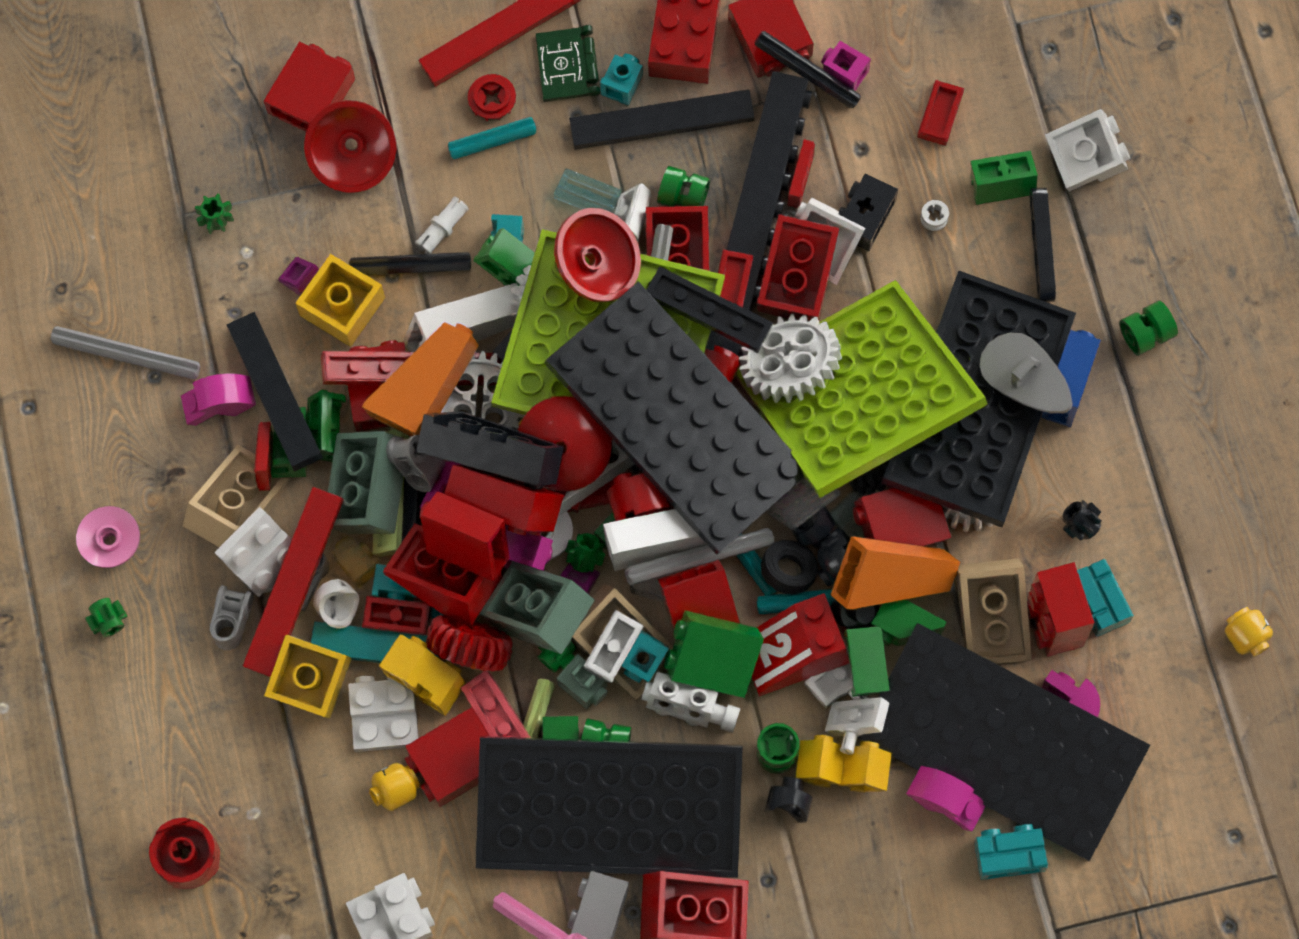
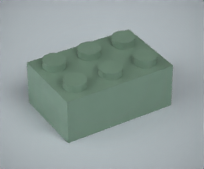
(366, 483)
(537, 607)

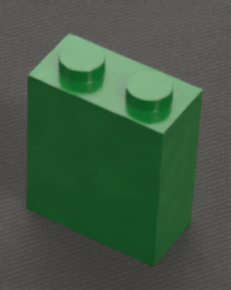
(713, 654)

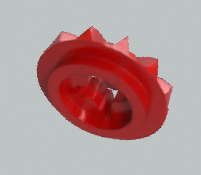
(490, 85)

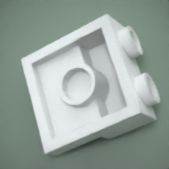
(1088, 150)
(847, 238)
(256, 552)
(382, 714)
(391, 911)

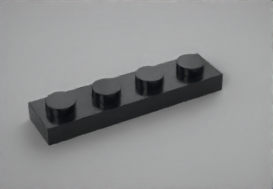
(709, 310)

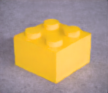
(340, 300)
(307, 676)

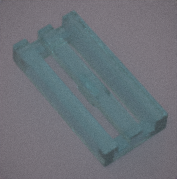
(578, 202)

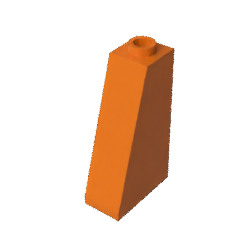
(423, 380)
(890, 572)

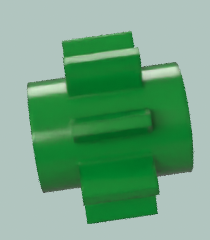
(209, 207)
(585, 552)
(106, 617)
(554, 660)

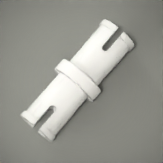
(441, 225)

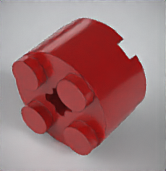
(635, 497)
(166, 853)

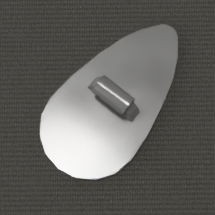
(1025, 373)

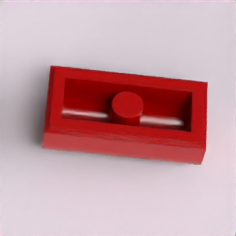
(396, 615)

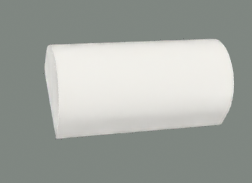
(632, 207)
(613, 646)

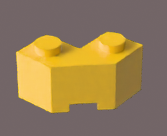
(422, 672)
(824, 764)

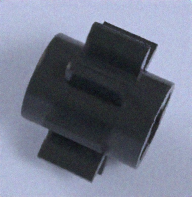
(1081, 520)

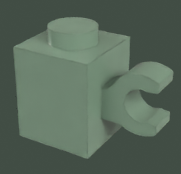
(582, 684)

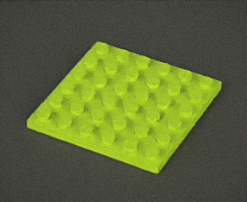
(555, 313)
(886, 397)

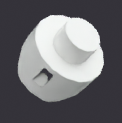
(336, 603)

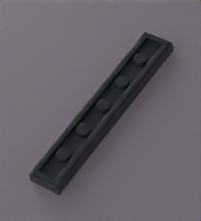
(662, 119)
(274, 391)

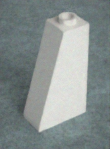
(482, 313)
(648, 538)

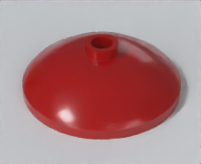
(344, 167)
(610, 250)
(586, 442)

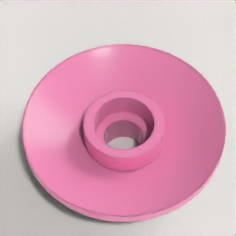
(97, 527)

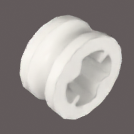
(931, 206)

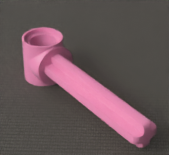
(529, 919)

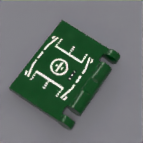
(567, 63)

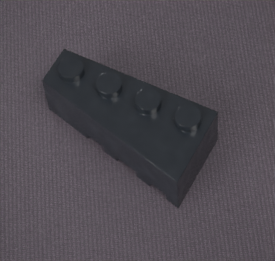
(490, 448)

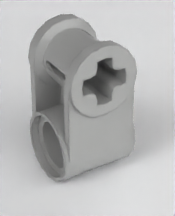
(418, 468)
(231, 611)

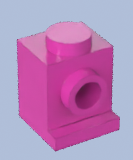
(848, 57)

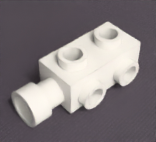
(687, 698)

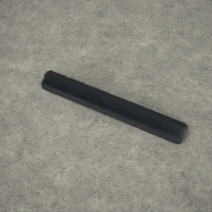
(807, 69)
(412, 263)

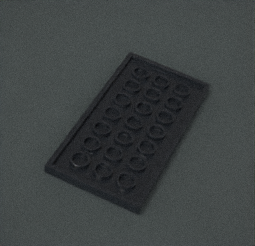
(676, 417)
(982, 456)
(1008, 741)
(608, 806)

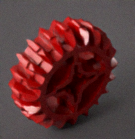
(468, 645)

